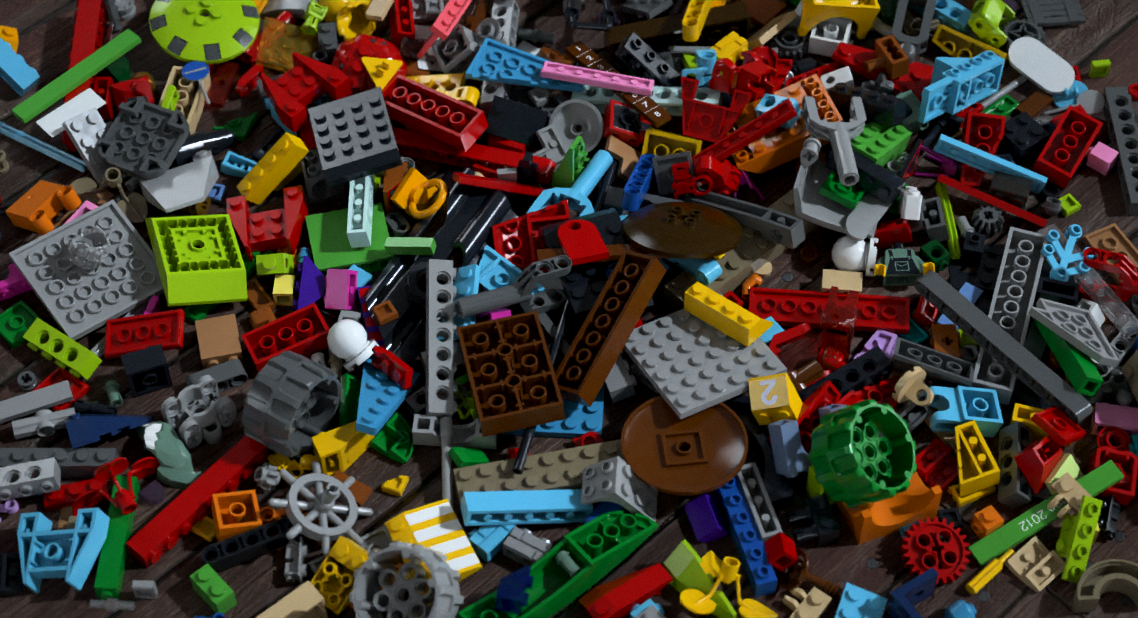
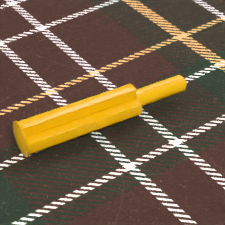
(987, 573)

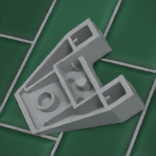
(182, 184)

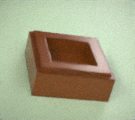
(385, 312)

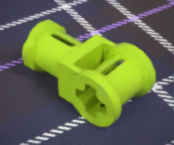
(313, 15)

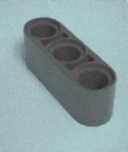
(226, 375)

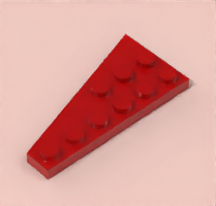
(853, 56)

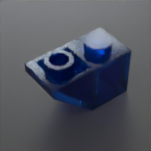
(512, 591)

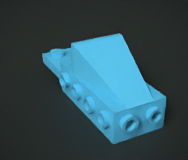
(959, 84)

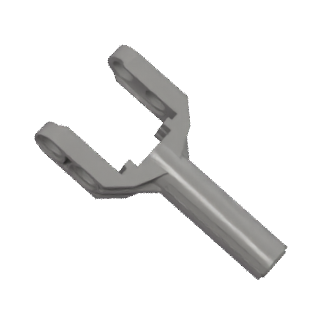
(838, 134)

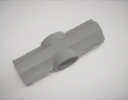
(42, 423)

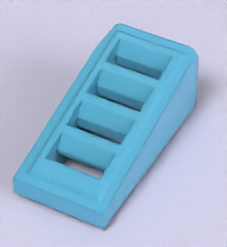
(236, 159)

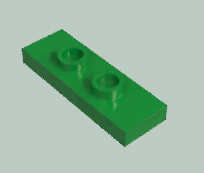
(349, 399)

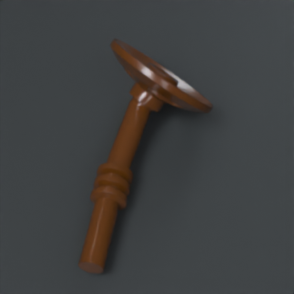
(800, 573)

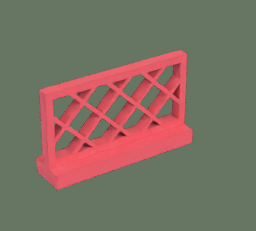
(445, 23)

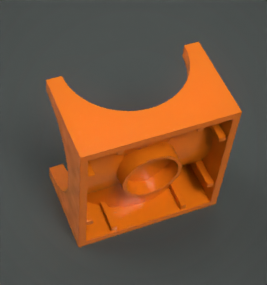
(890, 514)

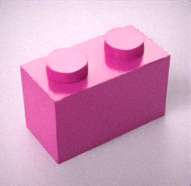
(341, 289)

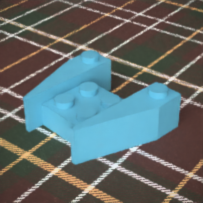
(60, 552)

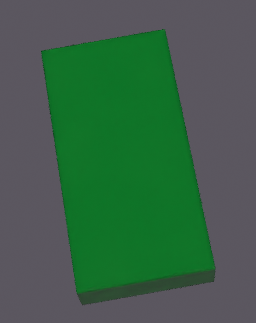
(467, 456)

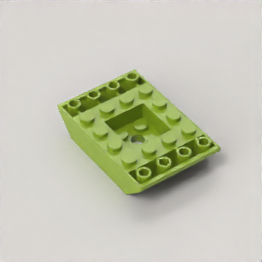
(198, 274)

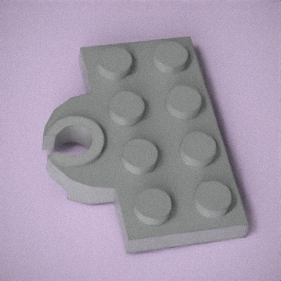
(84, 133)

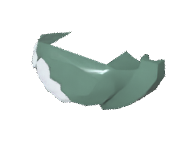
(174, 458)

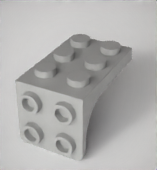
(615, 482)

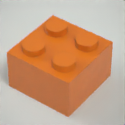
(235, 513)

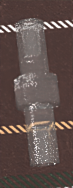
(112, 604)

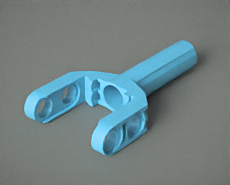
(581, 188)

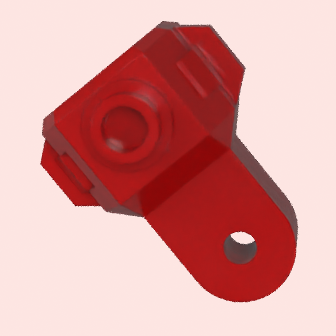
(723, 174)

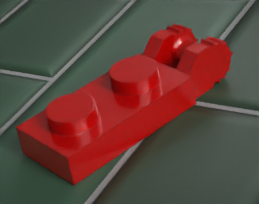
(392, 366)

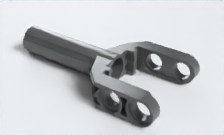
(520, 291)

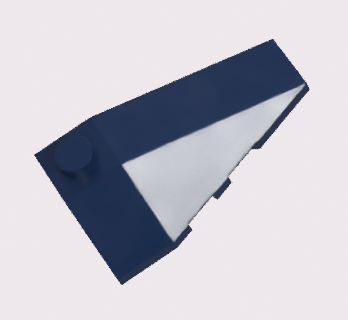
(89, 427)

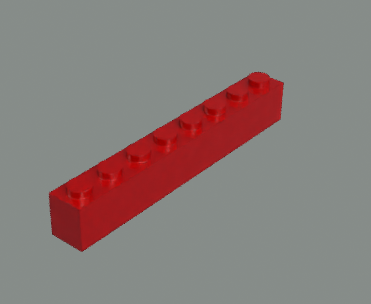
(196, 501)

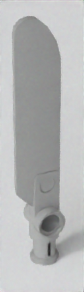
(871, 208)

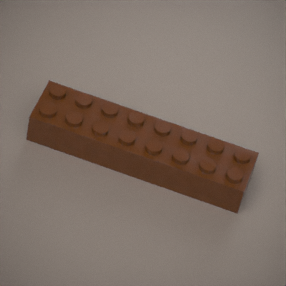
(608, 327)

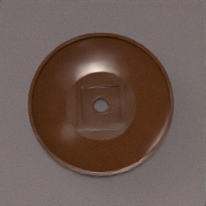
(714, 441)

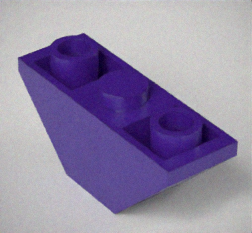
(310, 286)

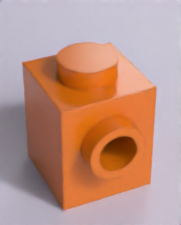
(986, 522)

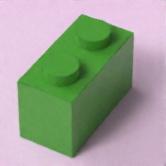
(213, 589)

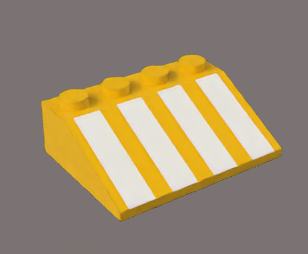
(439, 530)

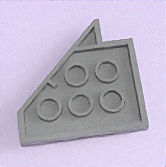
(1077, 328)

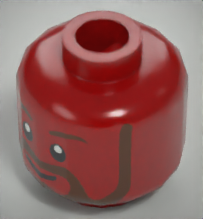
(830, 359)

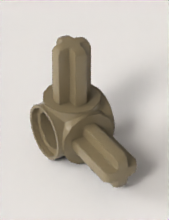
(913, 25)

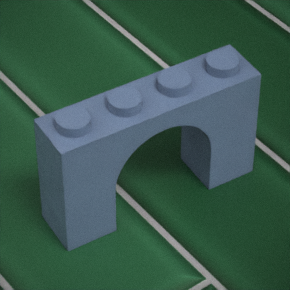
(787, 446)

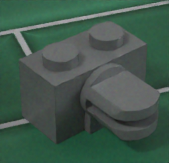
(931, 221)

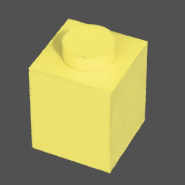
(284, 289)

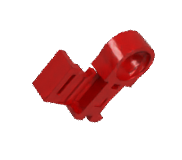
(685, 184)

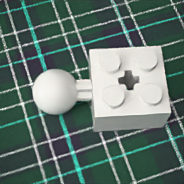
(828, 35)

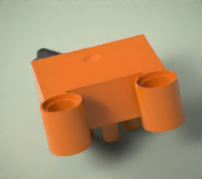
(40, 206)

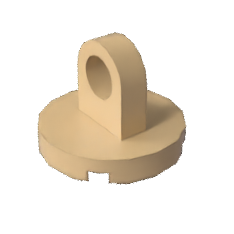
(911, 385)

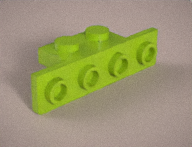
(1077, 538)

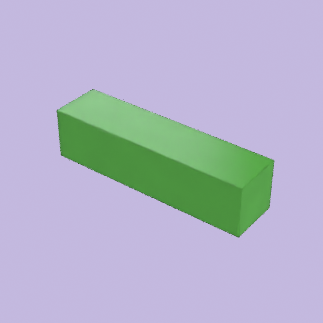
(410, 246)

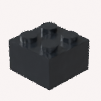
(1023, 138)
(146, 370)

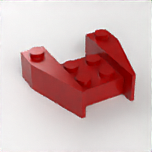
(301, 87)
(269, 228)

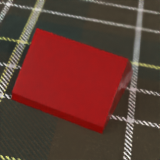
(892, 231)

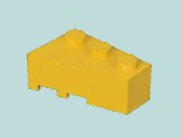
(974, 460)

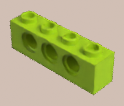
(62, 349)

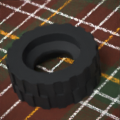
(412, 289)

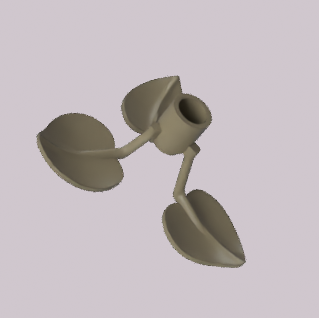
(133, 206)

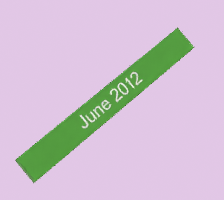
(1040, 516)

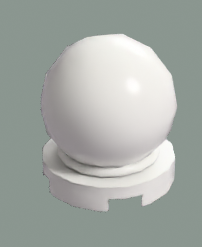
(855, 255)
(349, 341)

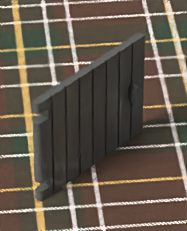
(1053, 12)

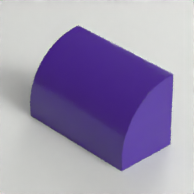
(706, 518)

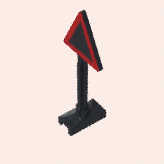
(943, 122)

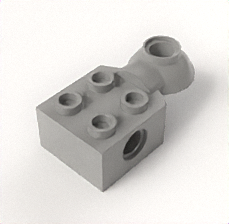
(462, 45)

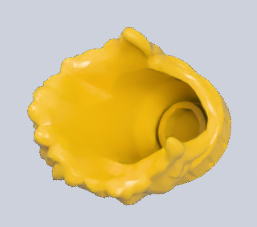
(352, 20)

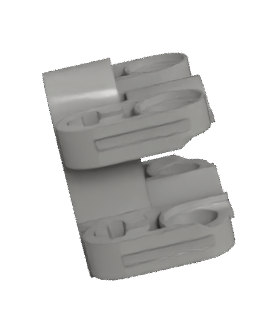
(202, 415)

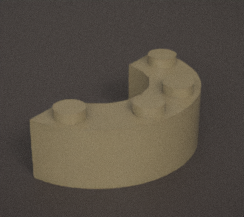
(1104, 577)

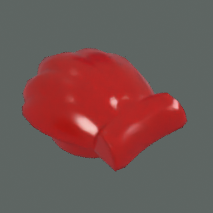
(588, 439)

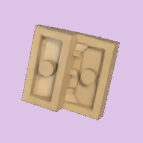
(1035, 564)

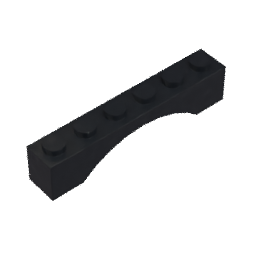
(776, 486)

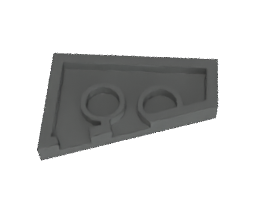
(646, 7)

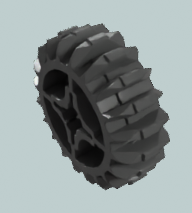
(1018, 29)

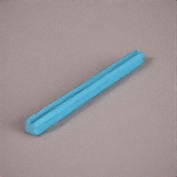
(43, 147)

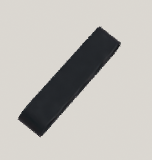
(245, 551)

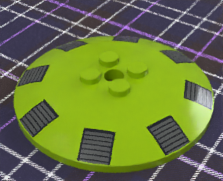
(209, 39)

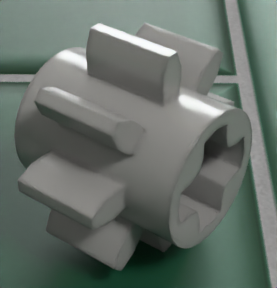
(267, 476)

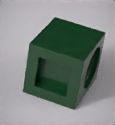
(935, 253)

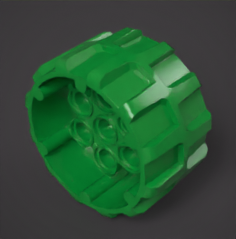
(863, 453)

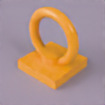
(417, 193)

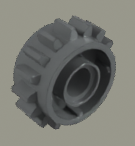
(789, 43)

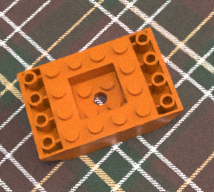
(776, 147)

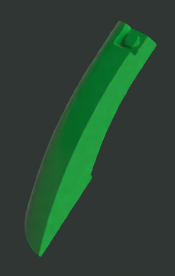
(593, 546)

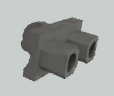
(880, 84)

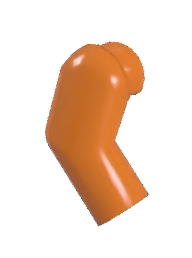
(752, 280)

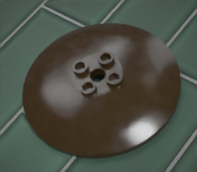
(682, 230)

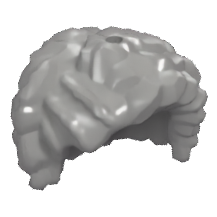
(89, 248)

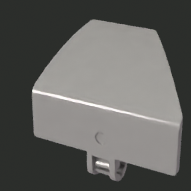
(808, 201)

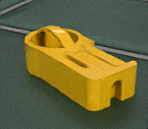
(285, 463)

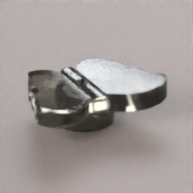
(410, 49)

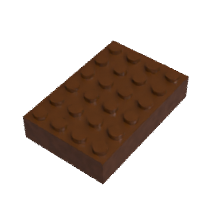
(510, 373)

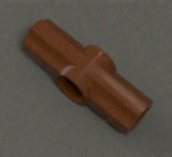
(479, 13)
(806, 375)

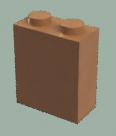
(218, 340)

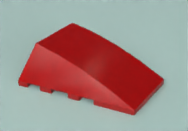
(520, 236)

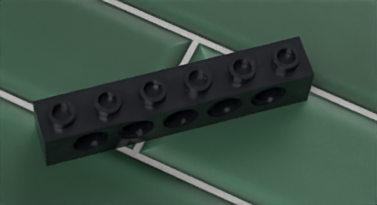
(855, 370)

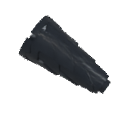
(213, 140)

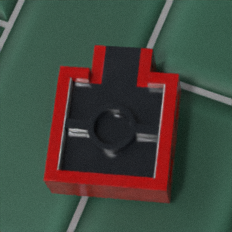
(624, 123)

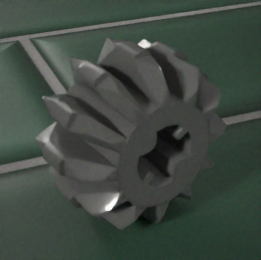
(987, 220)

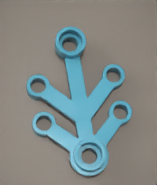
(1066, 257)

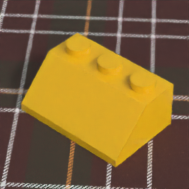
(665, 143)

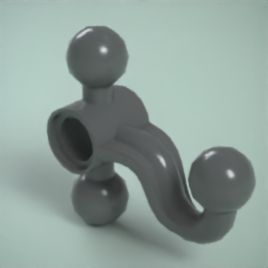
(1116, 388)

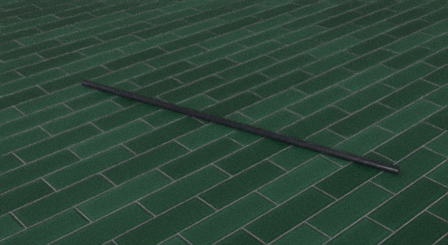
(561, 329)

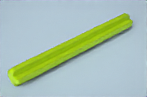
(953, 242)

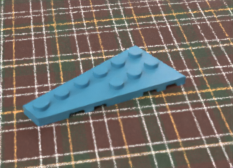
(513, 66)

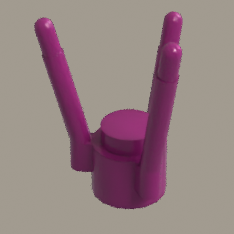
(948, 166)
(745, 178)

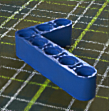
(638, 183)

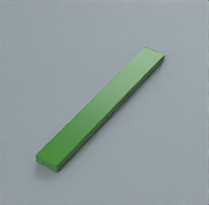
(76, 76)

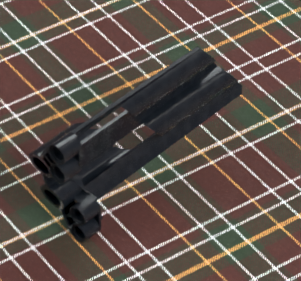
(467, 224)

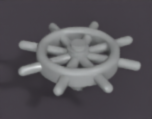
(320, 507)

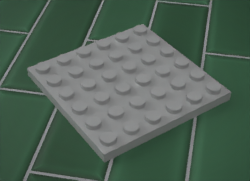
(86, 298)
(697, 363)

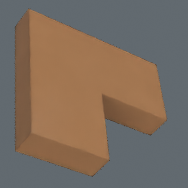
(625, 154)

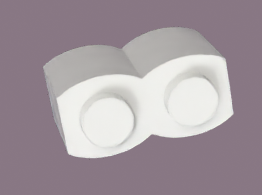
(910, 203)

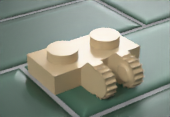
(1068, 491)
(812, 605)

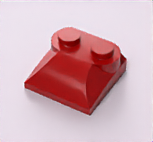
(132, 88)

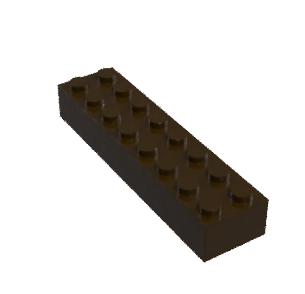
(667, 30)

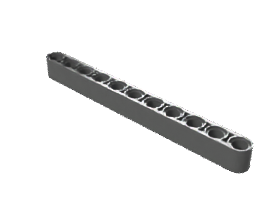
(1002, 346)

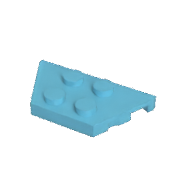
(498, 272)

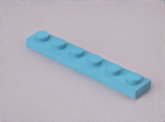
(985, 161)

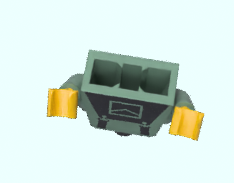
(901, 266)

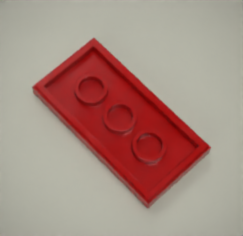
(142, 331)

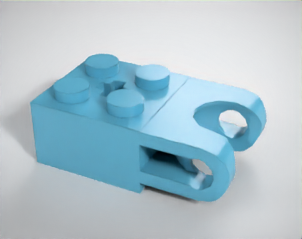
(965, 405)

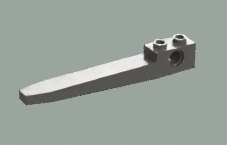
(771, 223)

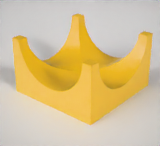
(860, 11)

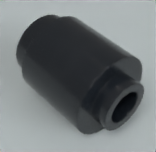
(803, 65)

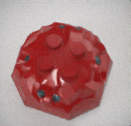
(349, 57)

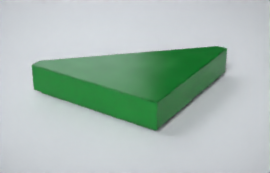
(240, 127)

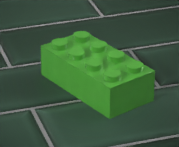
(881, 142)

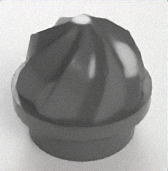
(1052, 206)

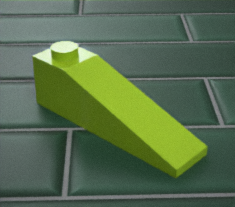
(688, 574)

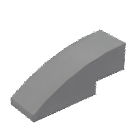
(295, 7)

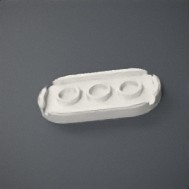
(1041, 65)

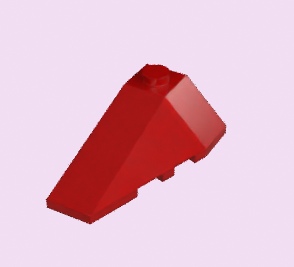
(809, 417)
(620, 595)

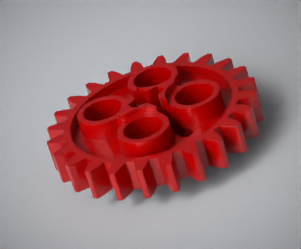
(953, 548)

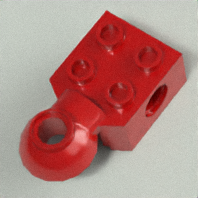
(1122, 458)

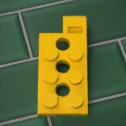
(445, 82)

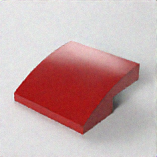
(937, 465)

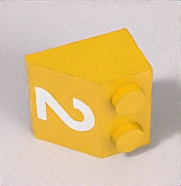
(773, 398)

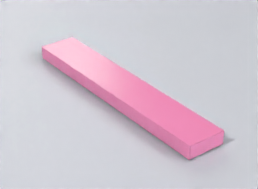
(597, 78)

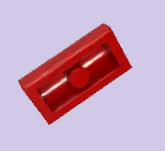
(925, 313)

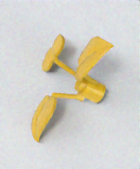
(726, 572)

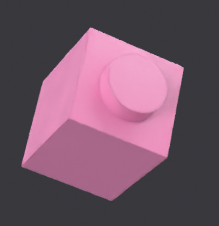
(1101, 158)

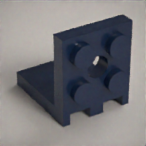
(912, 594)

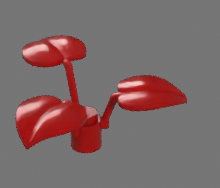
(123, 498)

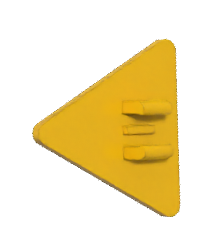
(381, 69)

